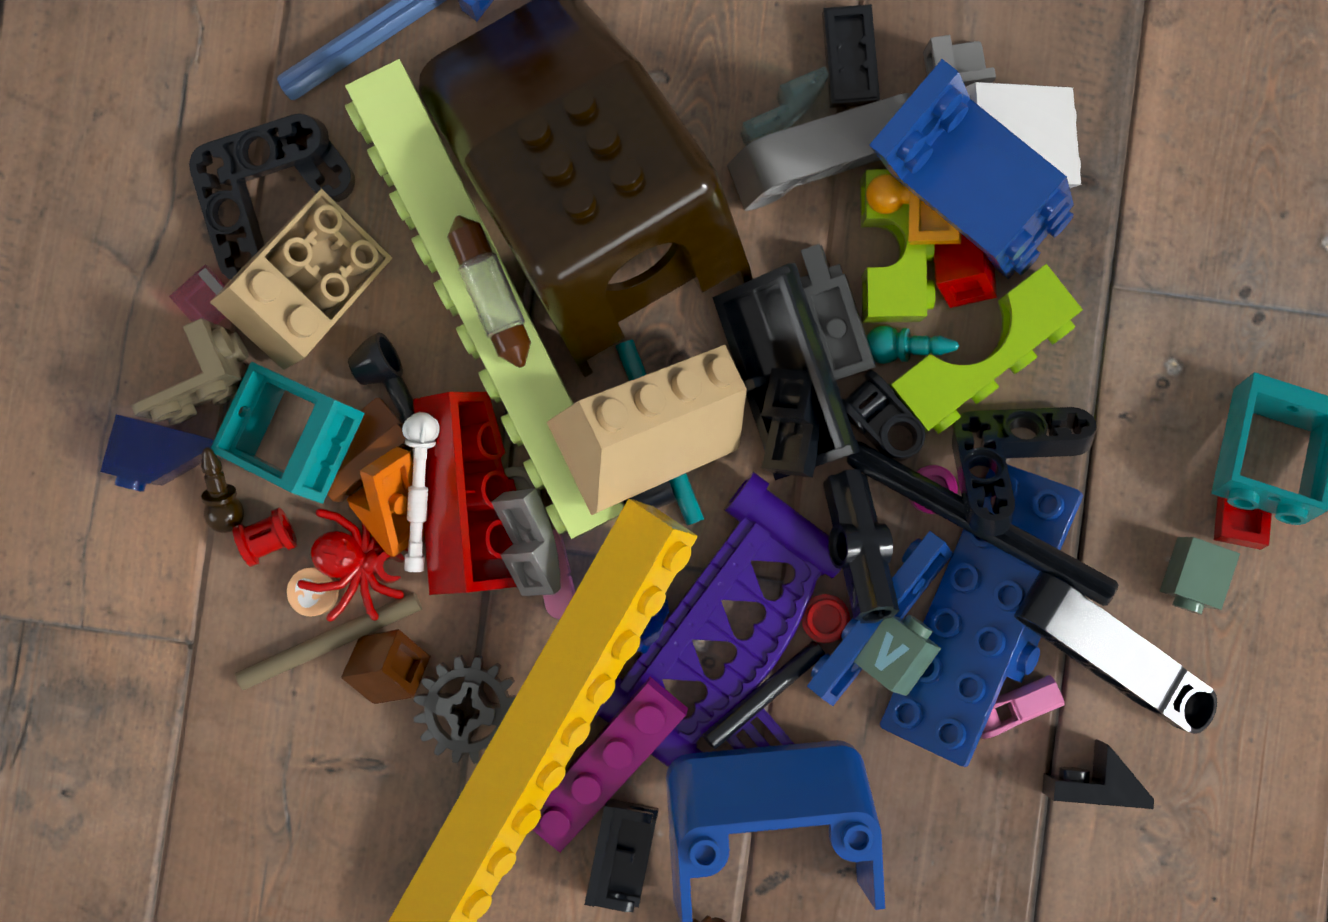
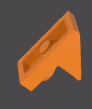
(384, 500)

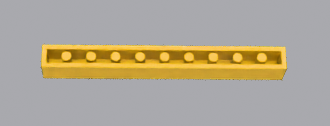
(548, 717)

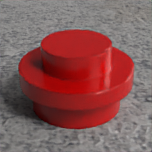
(825, 618)

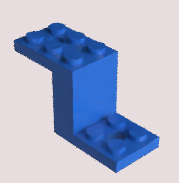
(975, 172)

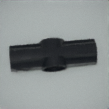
(860, 546)

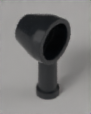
(379, 363)

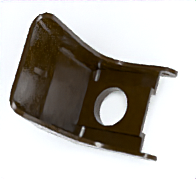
(581, 167)

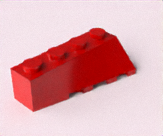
(462, 480)

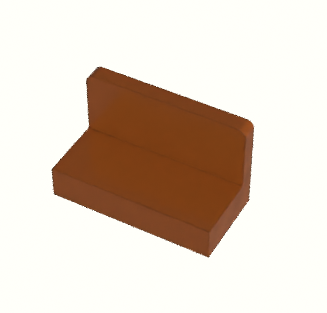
(375, 436)

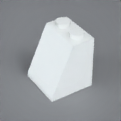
(1039, 117)

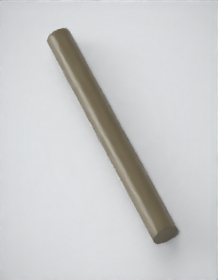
(327, 642)

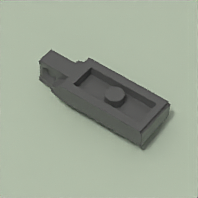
(835, 315)

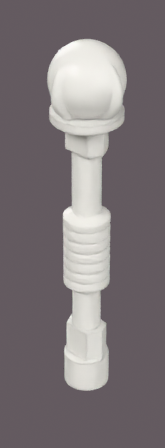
(420, 434)

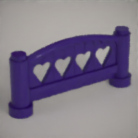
(765, 532)

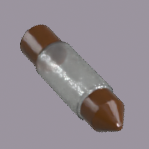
(489, 291)

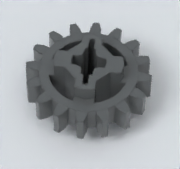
(445, 705)

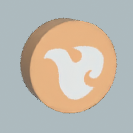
(309, 602)

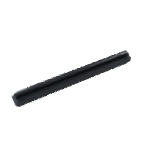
(1014, 541)

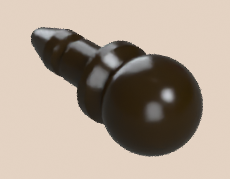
(221, 508)

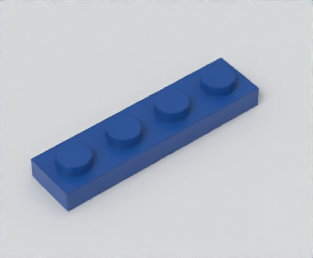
(921, 565)

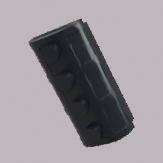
(774, 327)

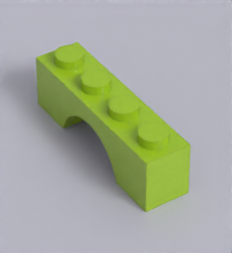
(1030, 314)

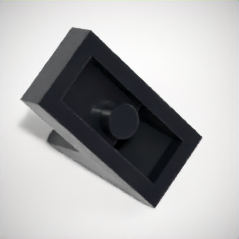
(1110, 783)

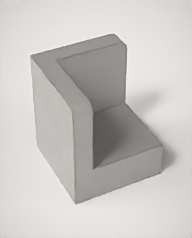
(964, 57)

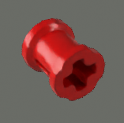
(264, 537)

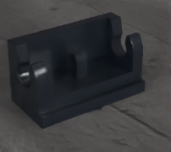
(621, 856)

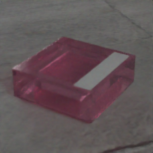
(196, 293)

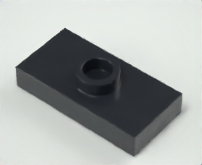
(850, 55)

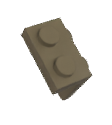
(223, 369)

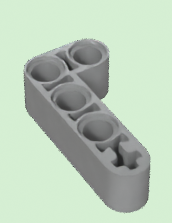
(809, 152)

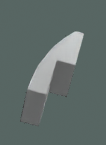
(534, 553)

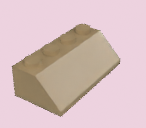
(652, 428)

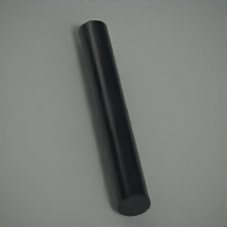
(763, 695)

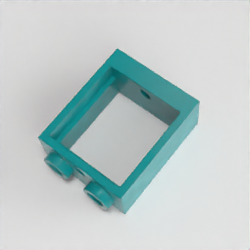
(1290, 406)
(320, 444)

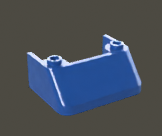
(770, 791)

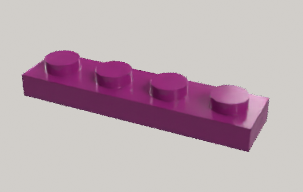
(609, 762)

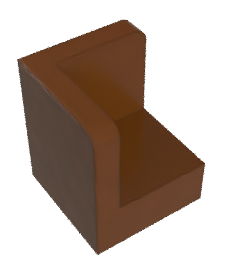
(386, 667)

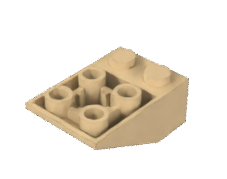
(302, 280)

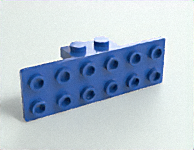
(978, 627)

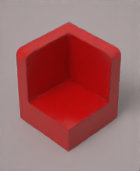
(964, 273)

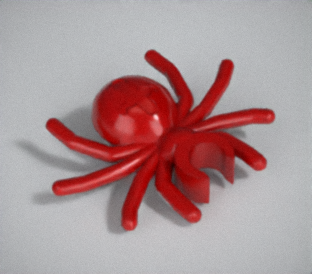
(354, 561)

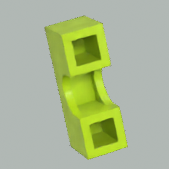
(901, 289)

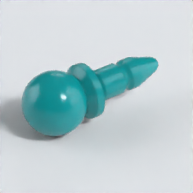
(889, 344)

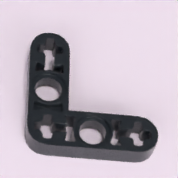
(239, 170)
(1000, 444)

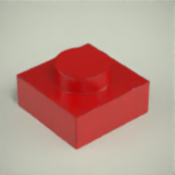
(1242, 526)

